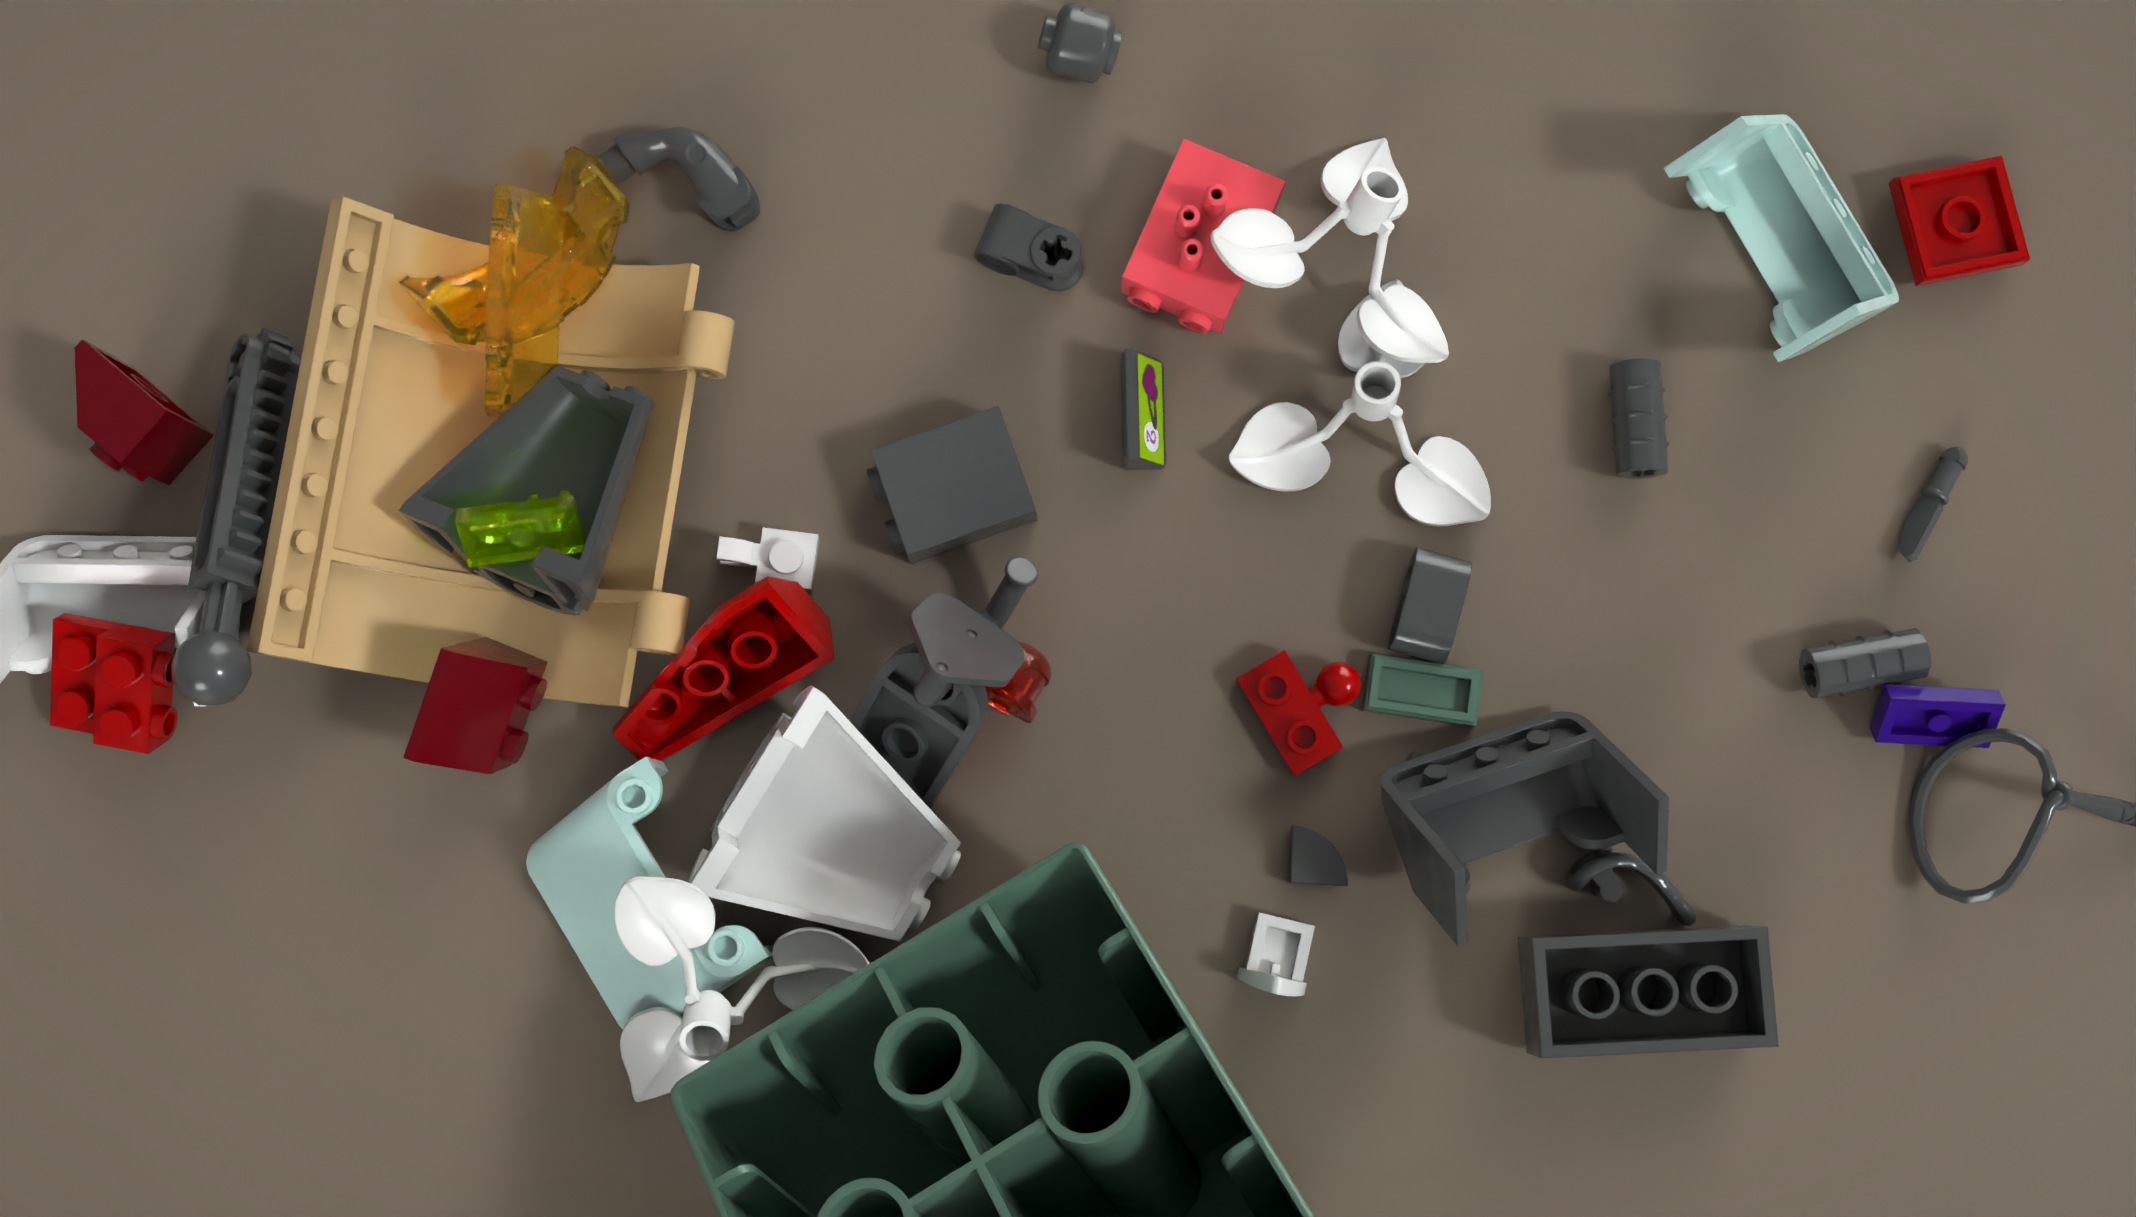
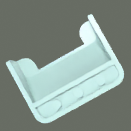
(579, 876)

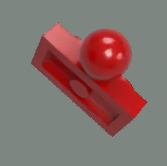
(1294, 712)

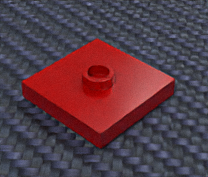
(1959, 221)

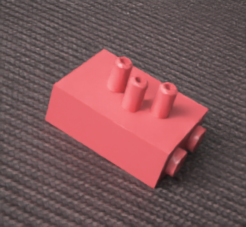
(1174, 256)

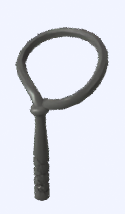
(2056, 796)

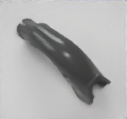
(721, 184)

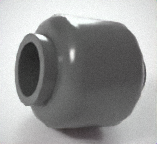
(1080, 43)

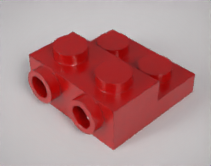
(112, 682)

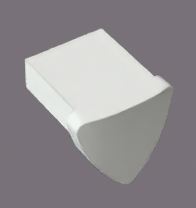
(1277, 955)

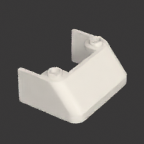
(97, 577)

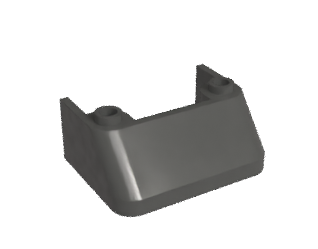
(1512, 790)

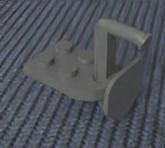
(910, 704)

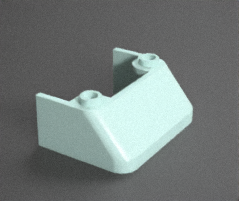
(1791, 226)

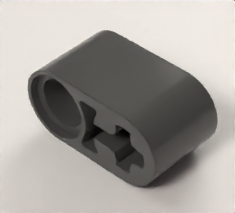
(1430, 605)

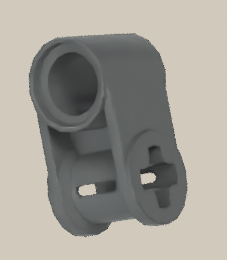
(1021, 245)

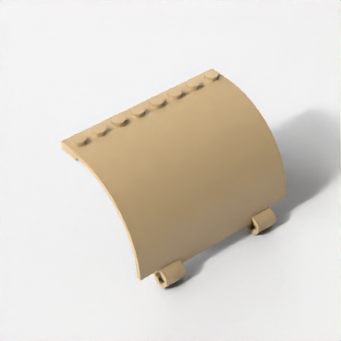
(394, 401)

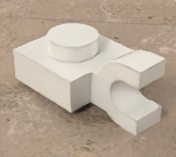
(779, 555)

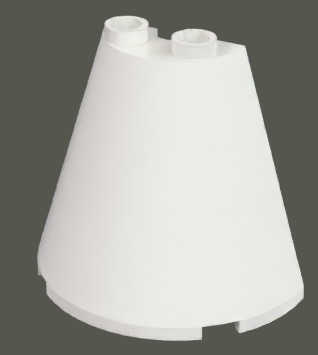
(826, 830)

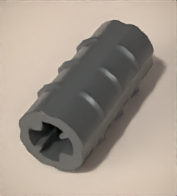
(1638, 418)
(1864, 663)

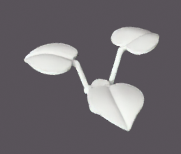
(1368, 198)
(1286, 452)
(667, 919)

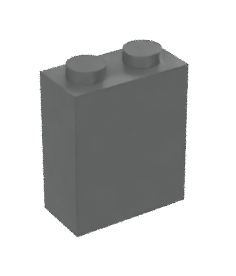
(951, 486)

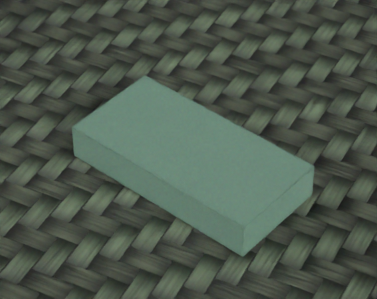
(1422, 690)

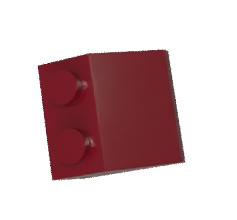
(132, 418)
(477, 707)

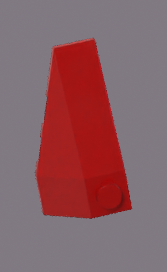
(728, 666)

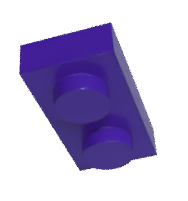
(1934, 714)

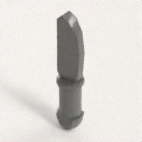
(1930, 505)

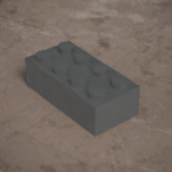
(1647, 991)

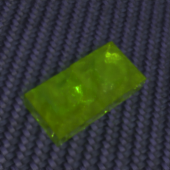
(519, 529)

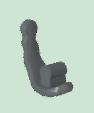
(1598, 871)

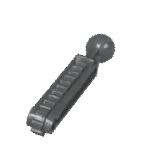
(237, 513)

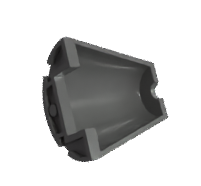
(555, 438)

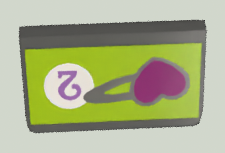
(1142, 411)

